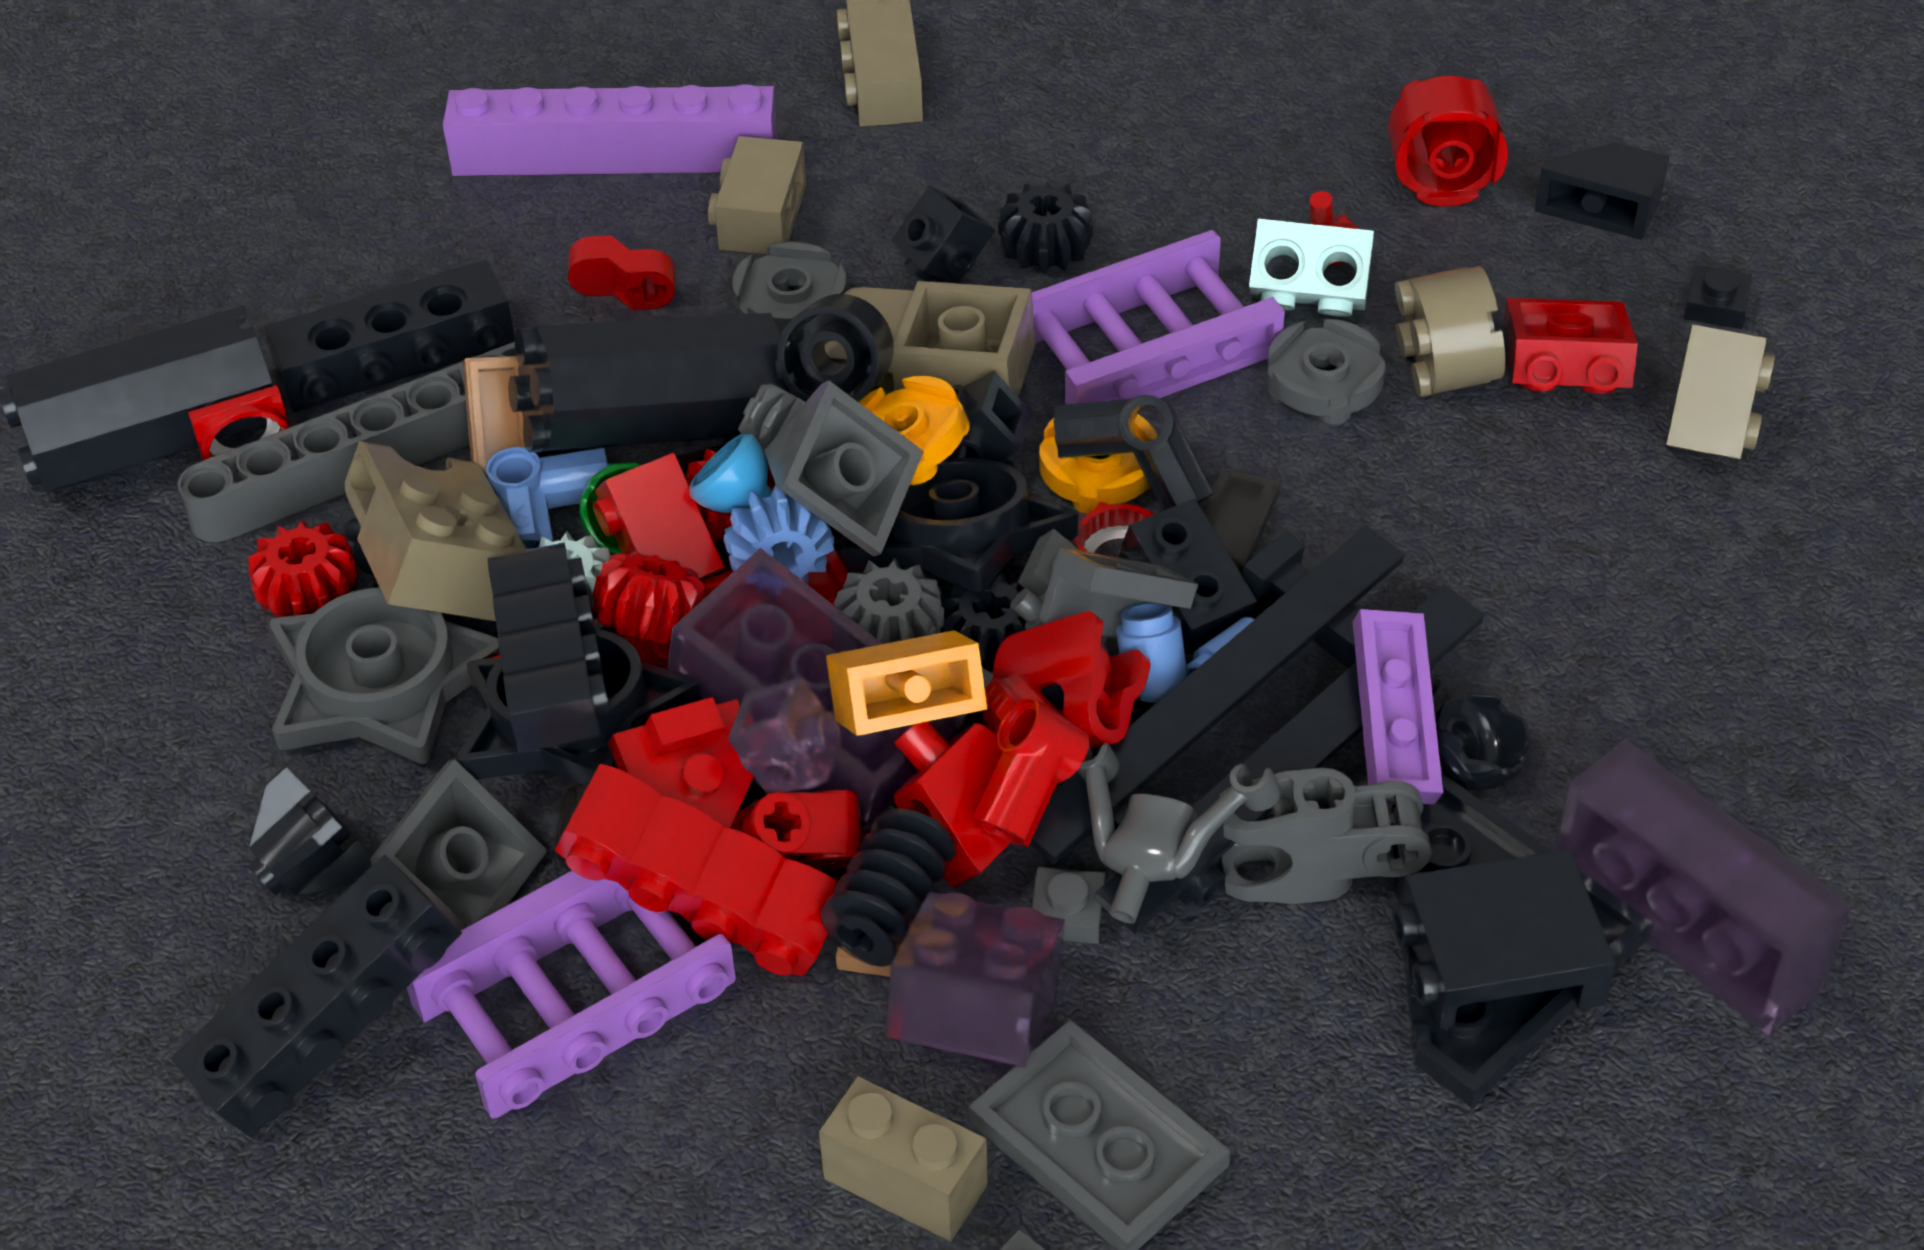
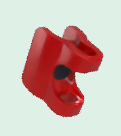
(1078, 674)

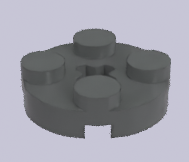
(763, 283)
(1330, 394)

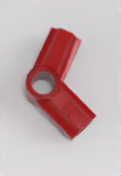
(1037, 754)

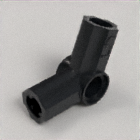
(1109, 430)

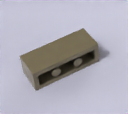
(882, 60)

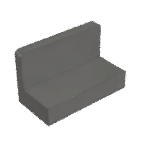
(1108, 585)

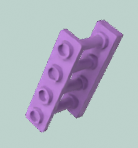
(1165, 363)
(534, 927)

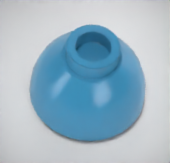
(731, 476)

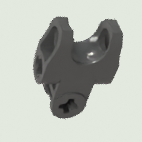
(1325, 838)

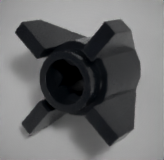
(301, 843)

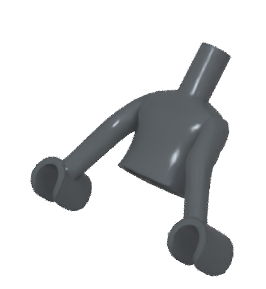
(1159, 834)

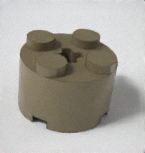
(1449, 330)

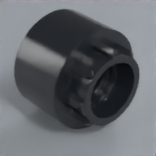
(852, 324)

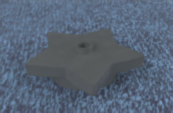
(372, 673)

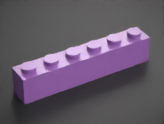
(603, 129)

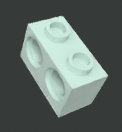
(1313, 249)

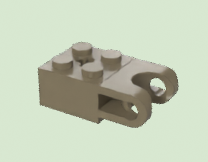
(953, 332)
(429, 530)

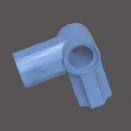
(535, 484)

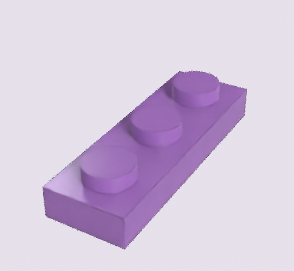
(1397, 701)

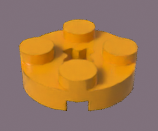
(925, 415)
(1094, 480)

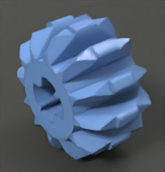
(782, 530)

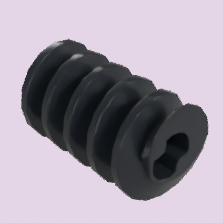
(886, 885)

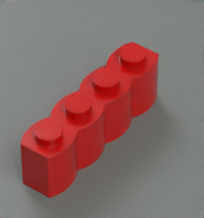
(696, 867)

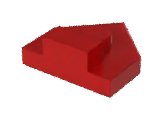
(688, 757)

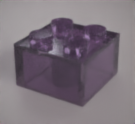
(975, 978)

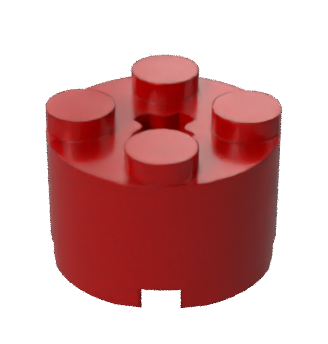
(1447, 139)

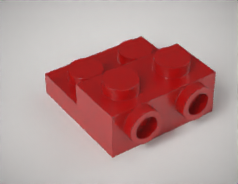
(1570, 344)

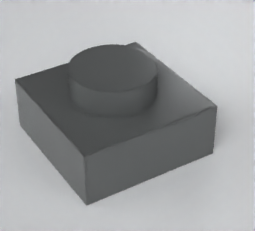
(1070, 897)

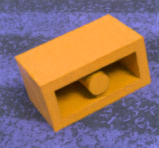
(906, 682)

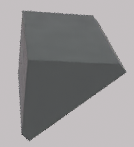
(844, 466)
(462, 847)

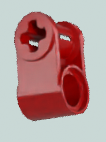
(806, 827)

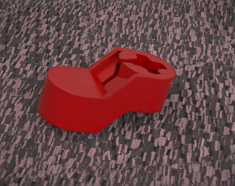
(608, 268)

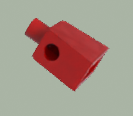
(950, 788)

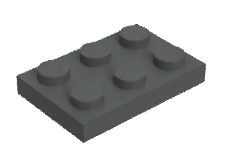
(1099, 1137)

